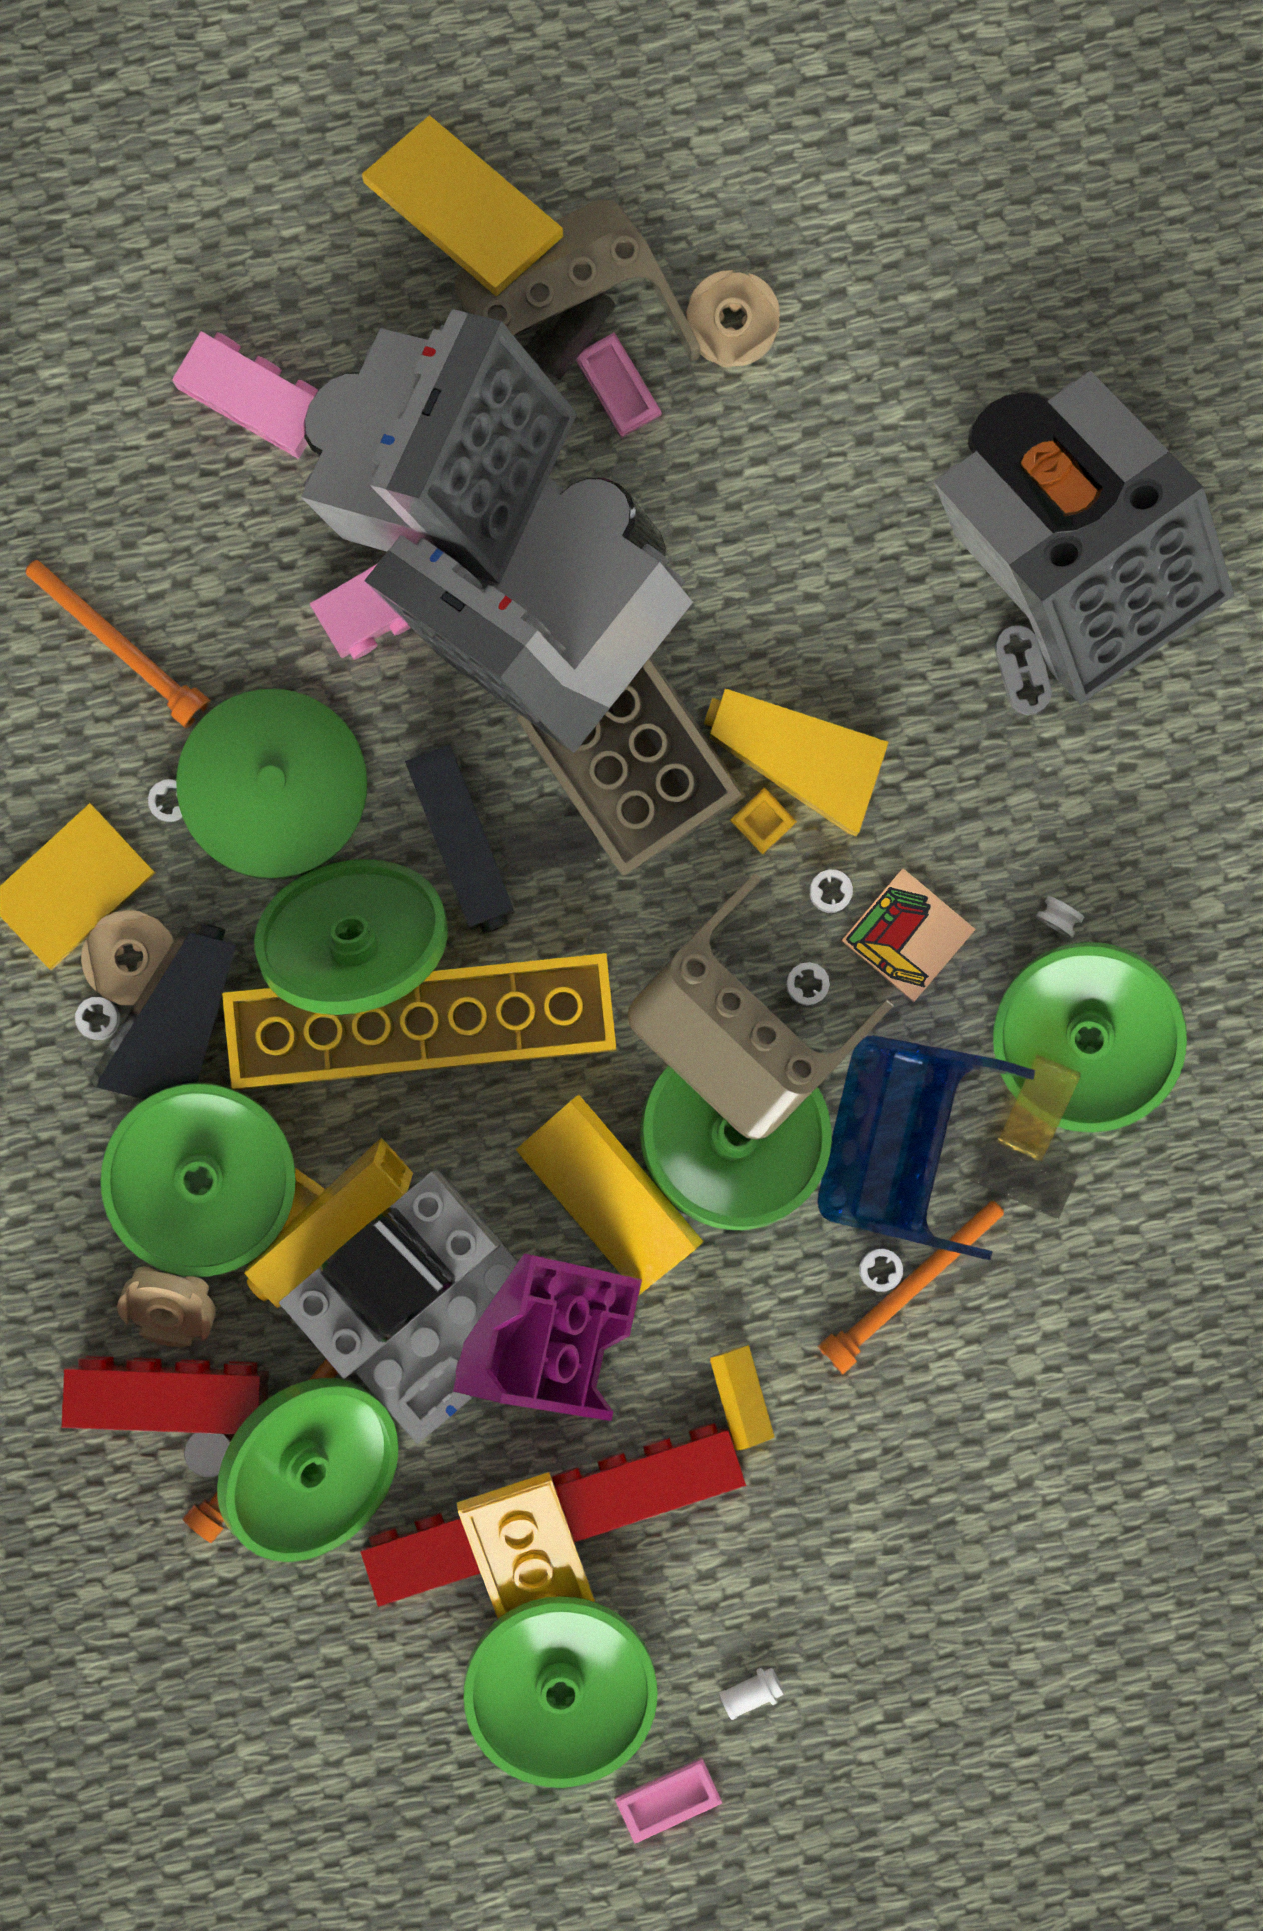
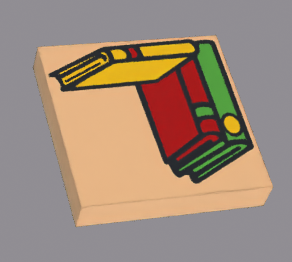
(908, 935)

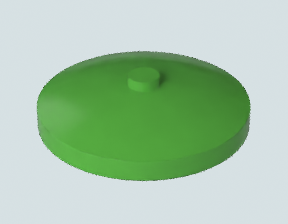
(271, 784)
(351, 936)
(1102, 1017)
(721, 1174)
(198, 1179)
(307, 1469)
(560, 1692)

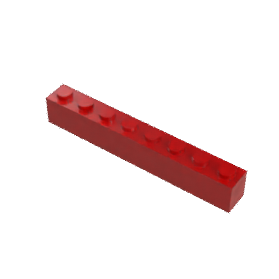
(591, 1502)

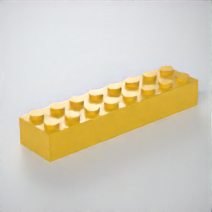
(443, 1023)

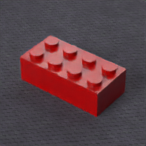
(159, 1397)

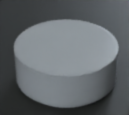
(205, 1453)

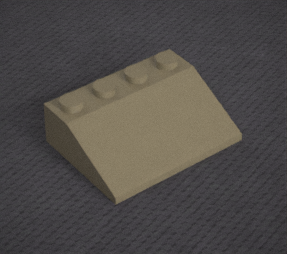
(642, 772)

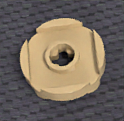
(736, 291)
(107, 942)
(167, 1307)

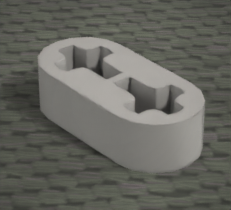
(1012, 673)

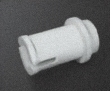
(752, 1693)

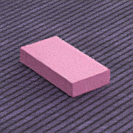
(618, 385)
(668, 1800)

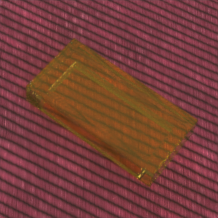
(1039, 1108)

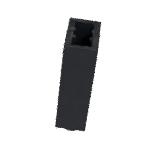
(461, 839)
(172, 1019)

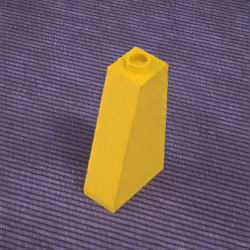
(806, 756)
(329, 1222)

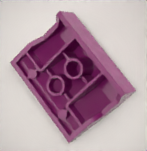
(548, 1337)

